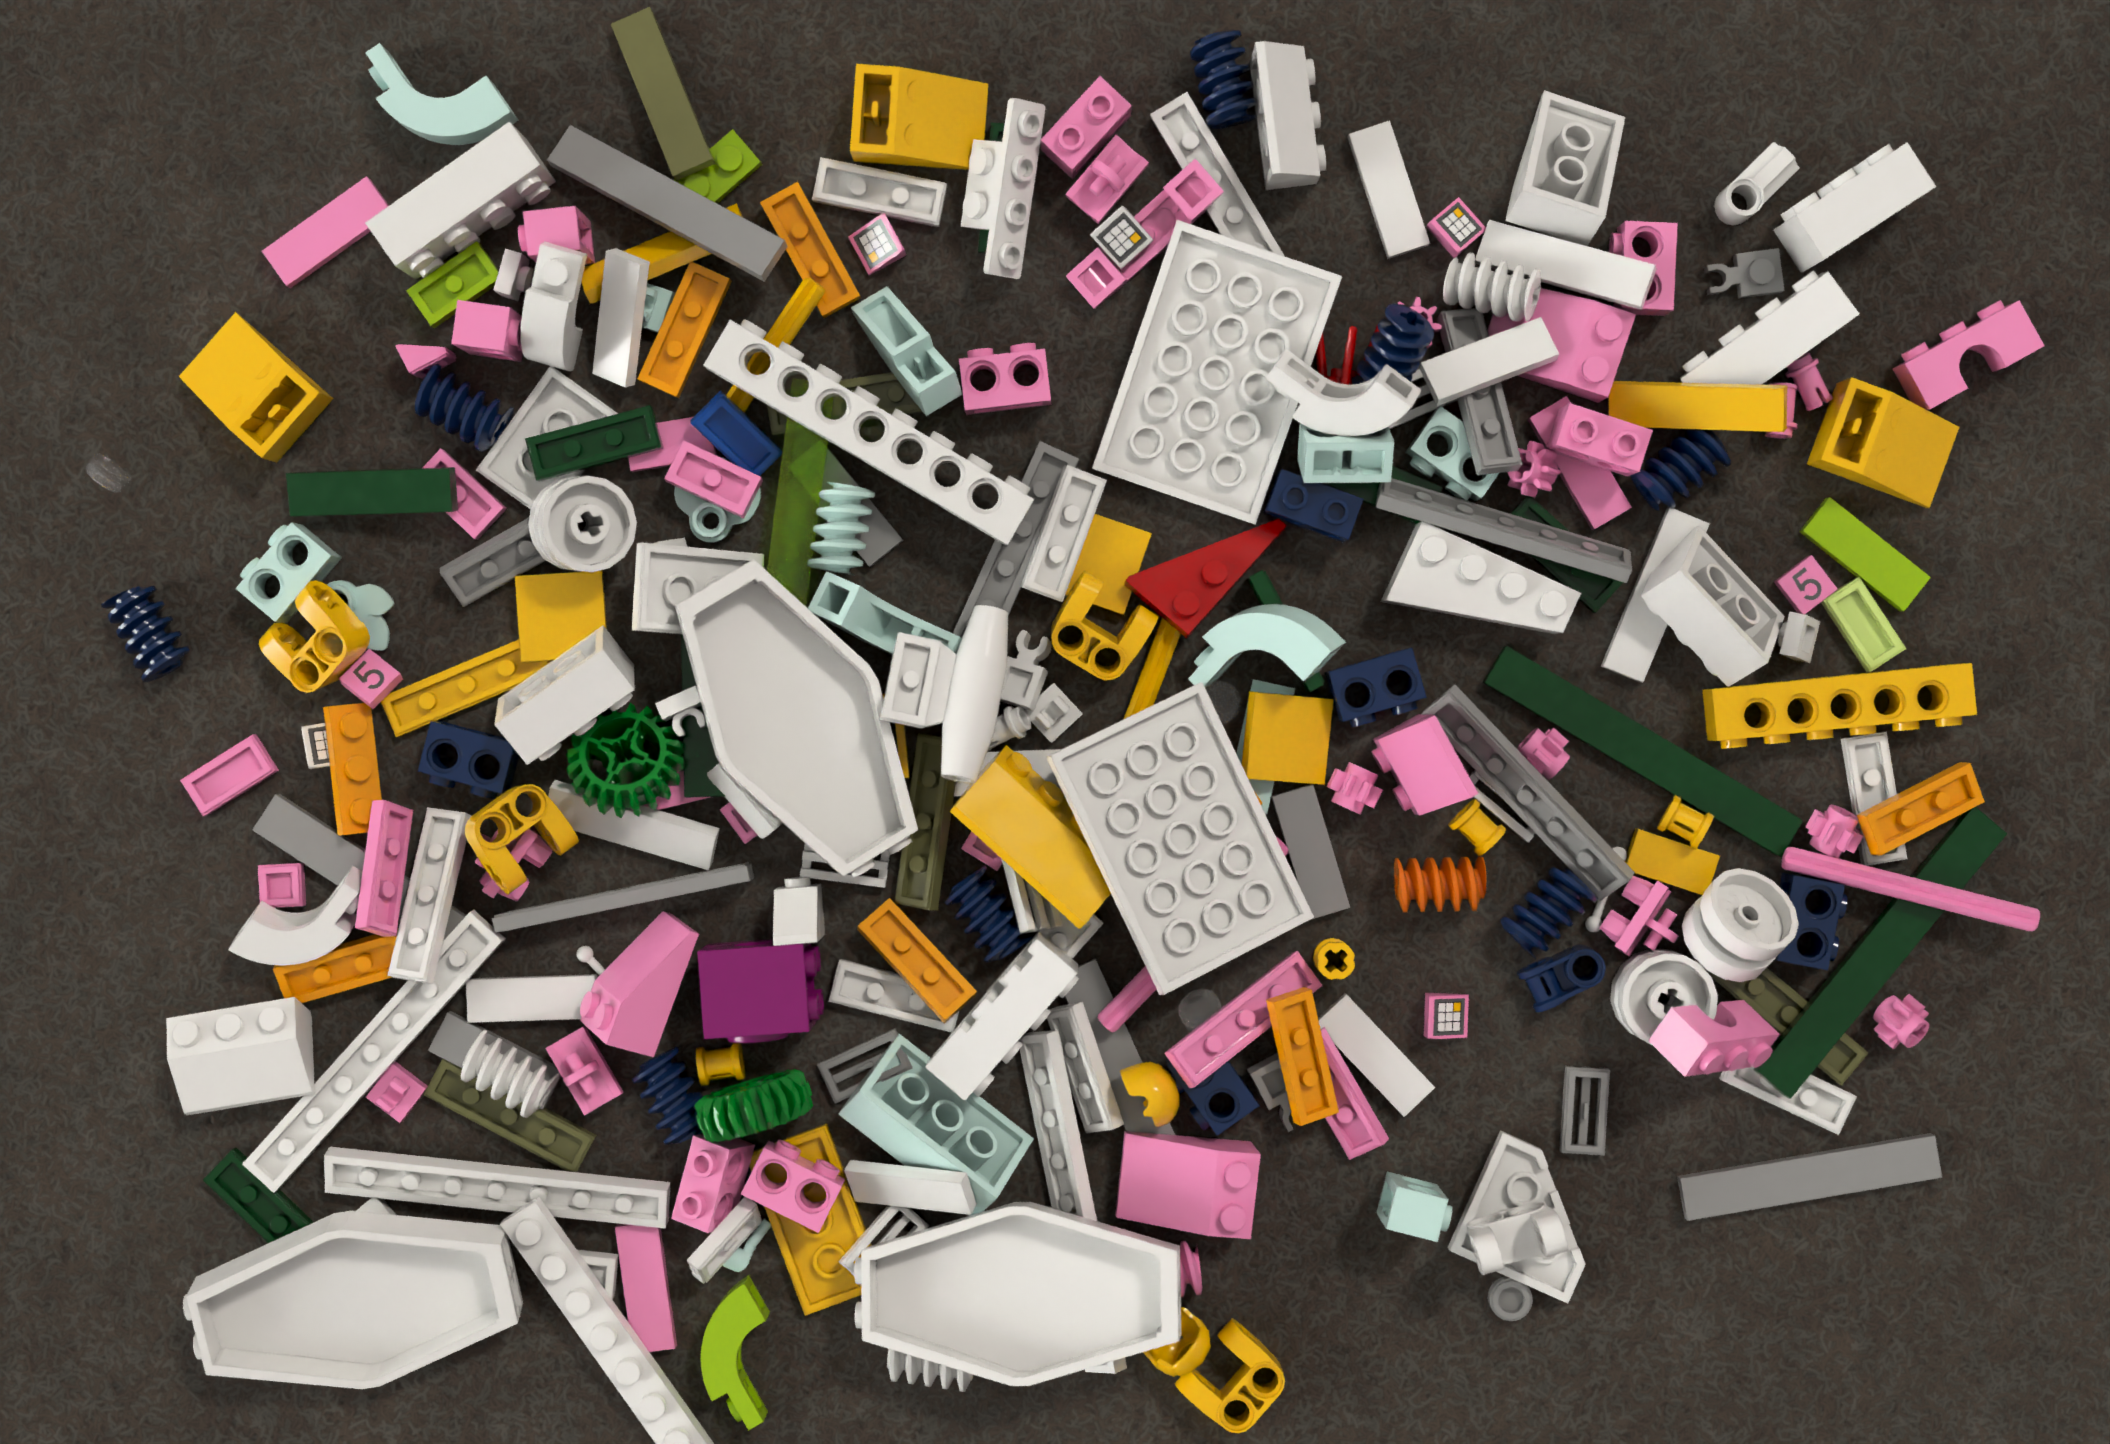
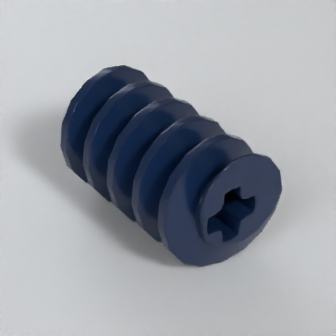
(1222, 79)
(1398, 344)
(461, 411)
(1679, 466)
(146, 632)
(1547, 910)
(986, 915)
(670, 1096)

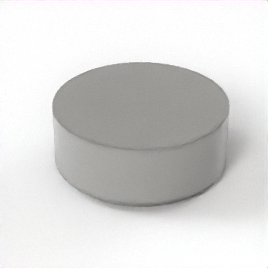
(1509, 1299)

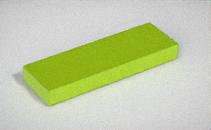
(1865, 554)

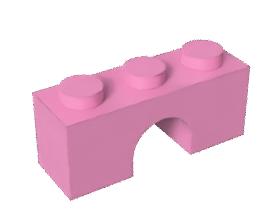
(2000, 336)
(1705, 1046)

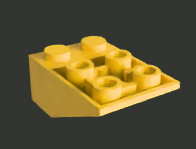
(915, 117)
(255, 389)
(1883, 442)

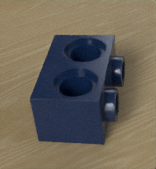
(1313, 506)
(1373, 677)
(471, 749)
(1819, 923)
(1222, 1080)

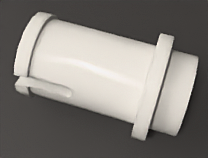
(1010, 725)

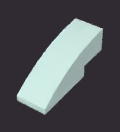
(907, 350)

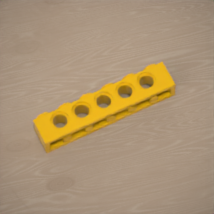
(1949, 684)

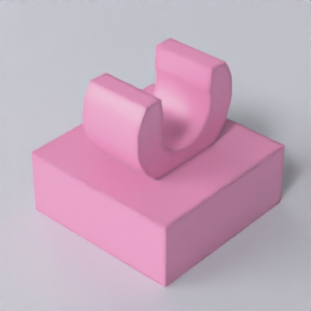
(397, 1092)

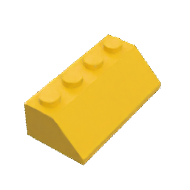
(1034, 834)

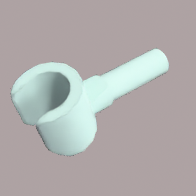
(741, 1257)

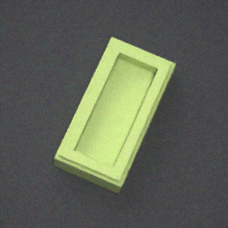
(1863, 624)

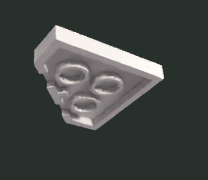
(1514, 1177)

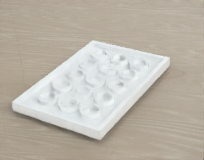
(1196, 391)
(1180, 838)

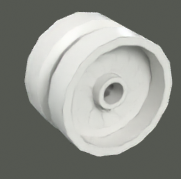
(607, 516)
(1739, 925)
(1655, 972)

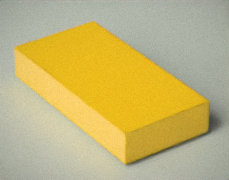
(1671, 862)

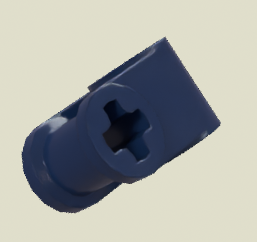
(1559, 976)

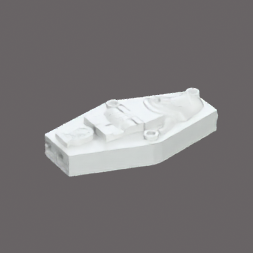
(797, 718)
(1020, 1294)
(354, 1300)

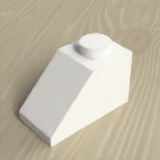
(798, 912)

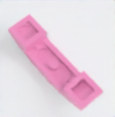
(1182, 199)

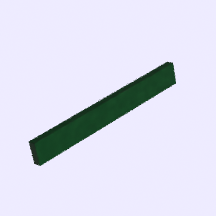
(1642, 751)
(1876, 956)

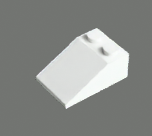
(1566, 169)

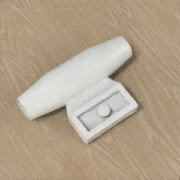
(957, 689)

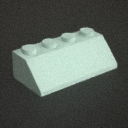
(933, 1127)

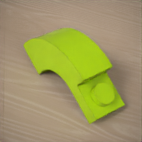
(721, 1352)

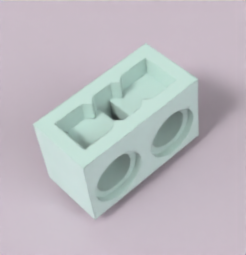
(1345, 458)
(1451, 465)
(292, 577)
(1413, 1207)

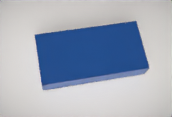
(736, 435)

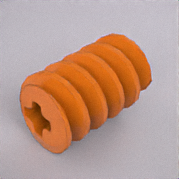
(1440, 883)

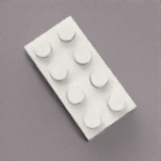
(462, 202)

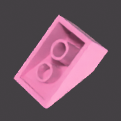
(1588, 343)
(1423, 765)
(640, 987)
(1189, 1183)

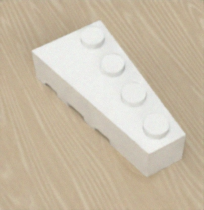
(1778, 336)
(1468, 581)
(1003, 1016)

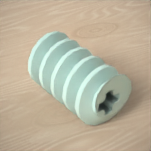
(840, 528)

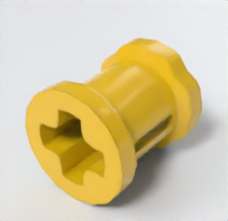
(1685, 822)
(1477, 827)
(1346, 956)
(720, 1063)

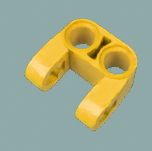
(1095, 638)
(324, 650)
(510, 823)
(1240, 1386)

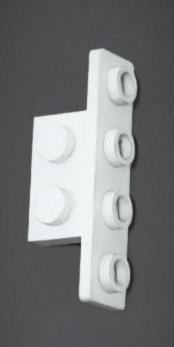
(1003, 186)

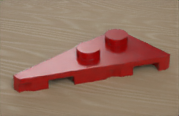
(1196, 582)

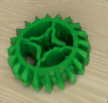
(618, 738)
(754, 1105)

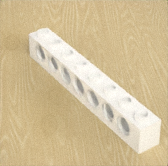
(730, 361)

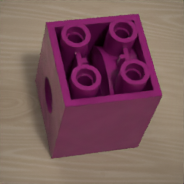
(758, 990)

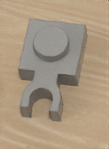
(1753, 274)
(1271, 1086)

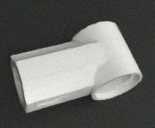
(1756, 184)

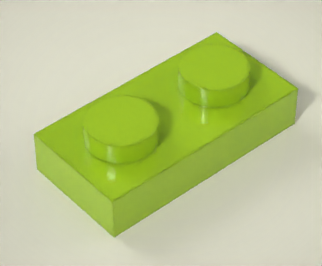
(732, 167)
(460, 278)

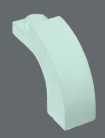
(447, 120)
(870, 617)
(1283, 630)

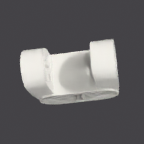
(1516, 1236)

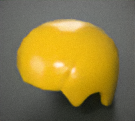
(1157, 1087)
(1186, 1354)

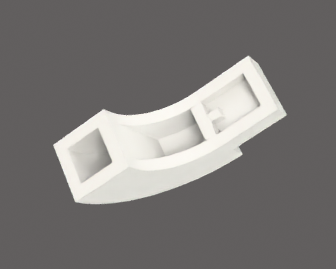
(550, 308)
(1343, 407)
(297, 938)

